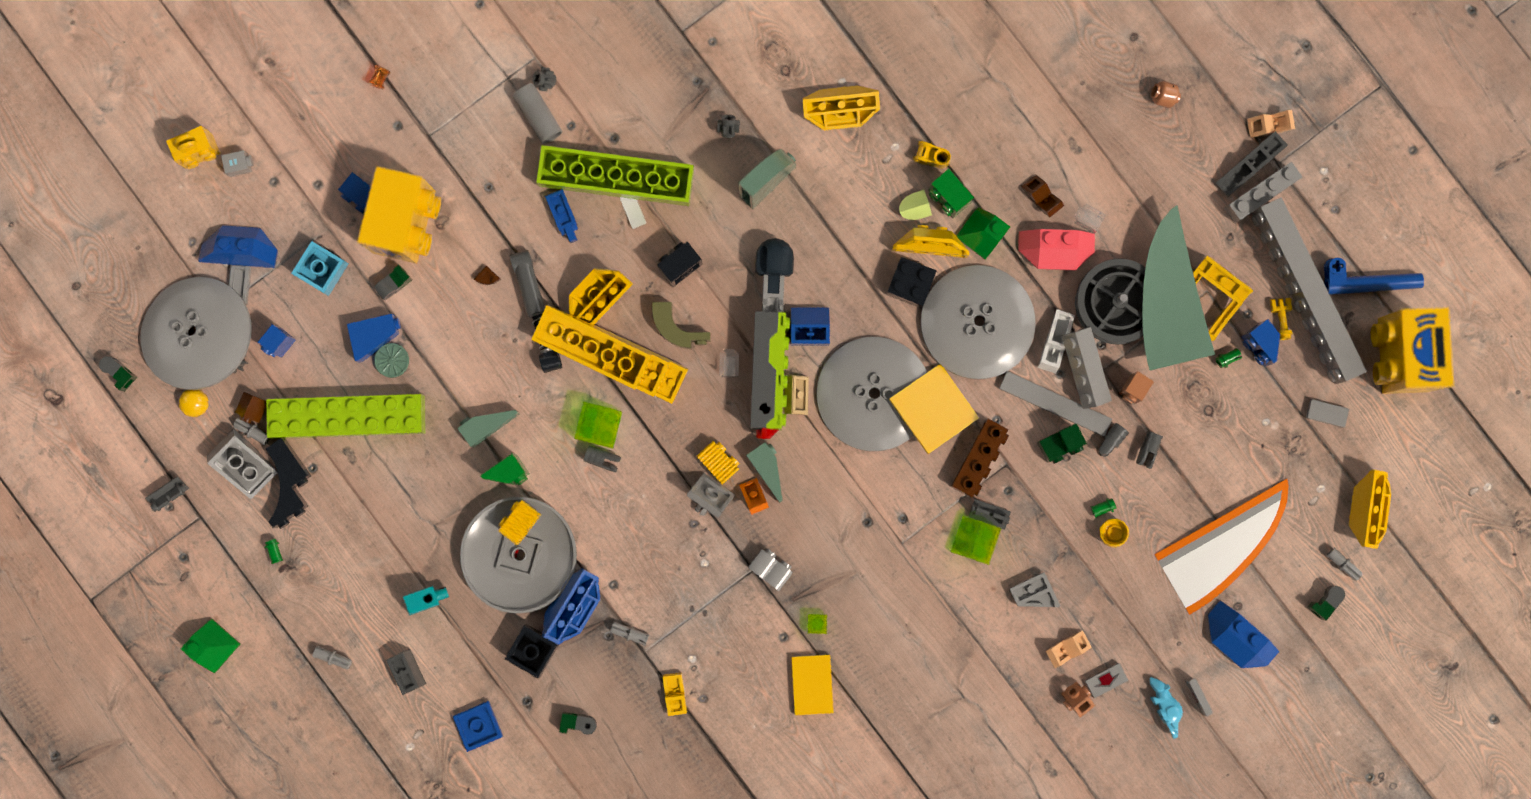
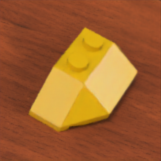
(841, 107)
(931, 242)
(597, 294)
(1370, 508)

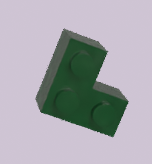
(1062, 442)

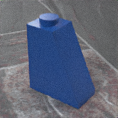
(371, 334)

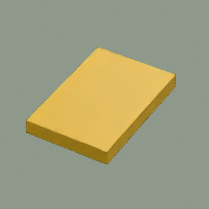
(812, 684)

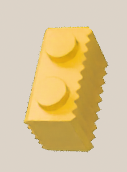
(718, 462)
(519, 522)

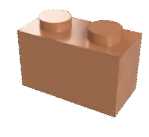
(1136, 388)

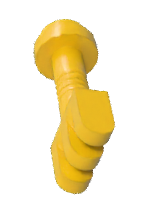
(1285, 334)

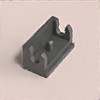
(406, 672)

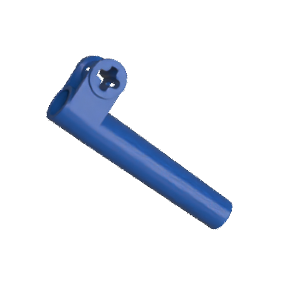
(1338, 282)

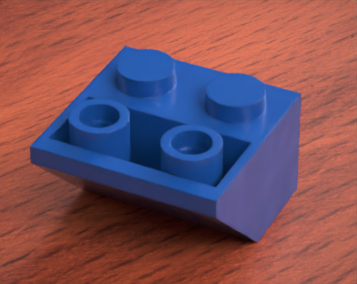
(810, 326)
(1263, 342)

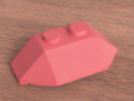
(1056, 248)

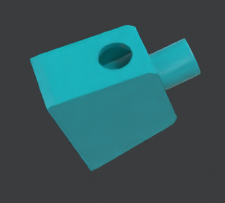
(416, 604)

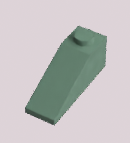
(481, 427)
(765, 463)

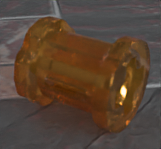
(379, 77)

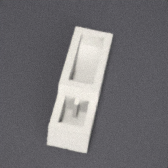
(1054, 344)

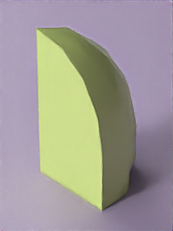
(915, 206)

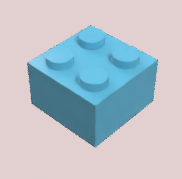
(320, 268)

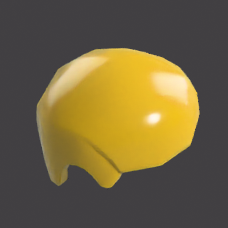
(193, 402)
(1114, 532)

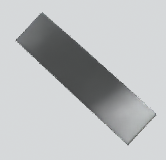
(1251, 163)

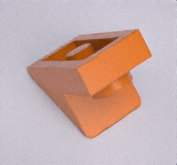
(754, 496)

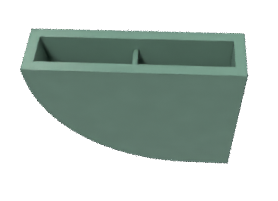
(766, 177)

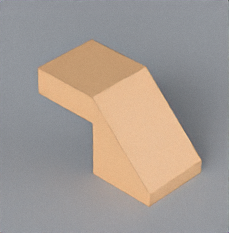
(1268, 124)
(1068, 649)

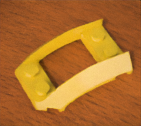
(1227, 283)

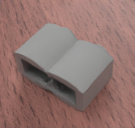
(770, 569)

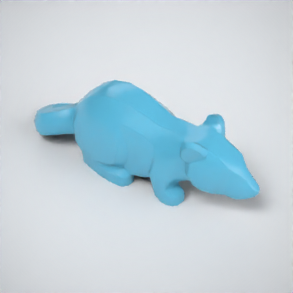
(1169, 708)

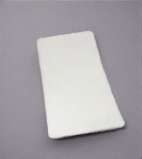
(633, 212)

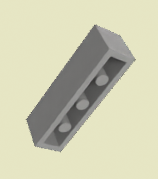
(1263, 192)
(1086, 368)

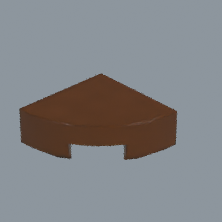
(487, 277)

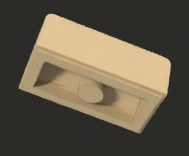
(797, 395)

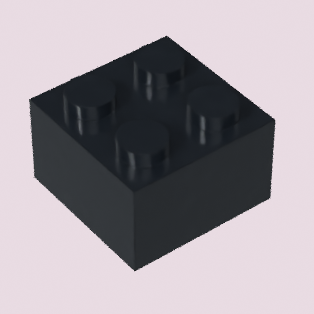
(679, 263)
(911, 282)
(531, 651)

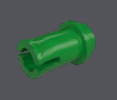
(1228, 358)
(1103, 507)
(273, 551)

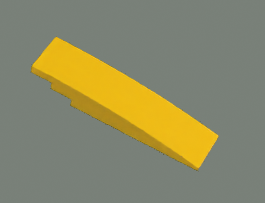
(609, 354)

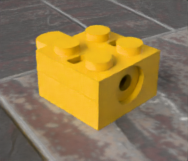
(193, 147)

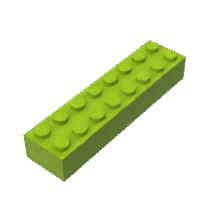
(615, 175)
(346, 416)

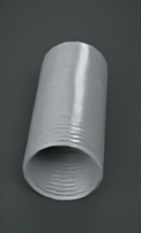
(539, 118)

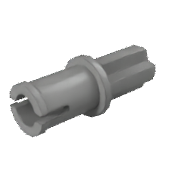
(251, 431)
(1344, 564)
(629, 633)
(332, 657)

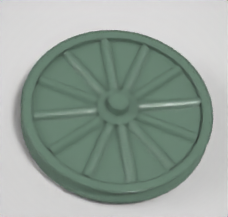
(391, 360)

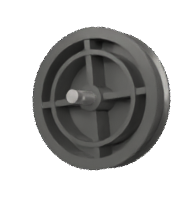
(1112, 301)

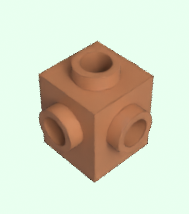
(1077, 699)

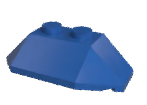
(239, 247)
(572, 608)
(1239, 638)

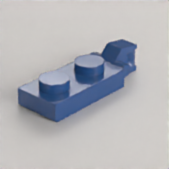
(562, 214)

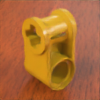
(931, 154)

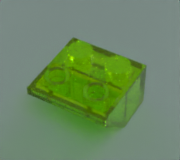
(598, 425)
(975, 540)

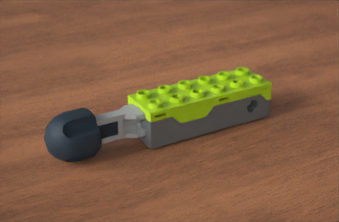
(773, 262)

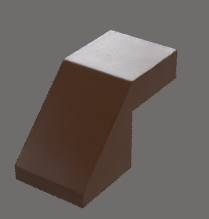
(1041, 195)

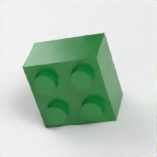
(950, 194)

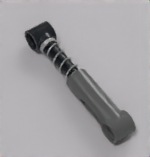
(533, 303)

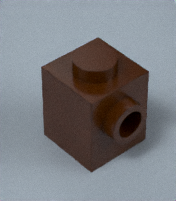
(250, 408)

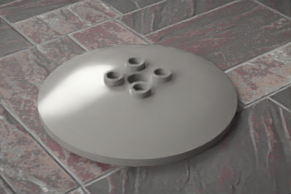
(219, 338)
(974, 349)
(845, 389)
(502, 579)

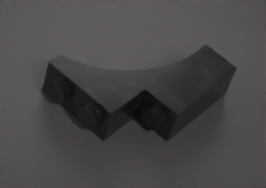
(291, 474)

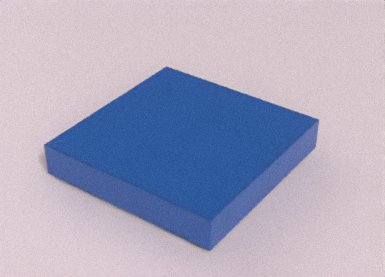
(478, 726)

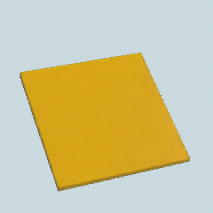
(934, 408)

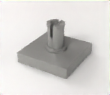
(710, 496)

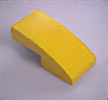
(674, 694)

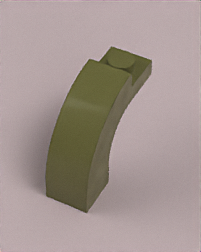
(664, 322)

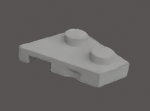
(1035, 592)

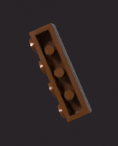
(979, 458)

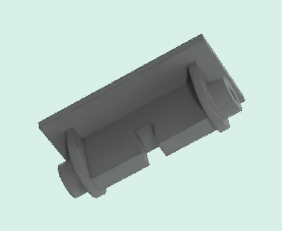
(166, 493)
(989, 514)

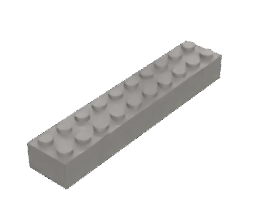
(1308, 292)

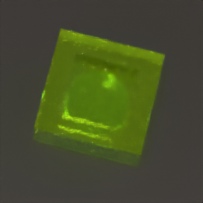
(817, 624)

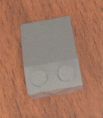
(241, 464)

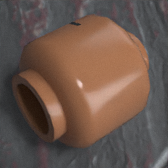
(1165, 94)

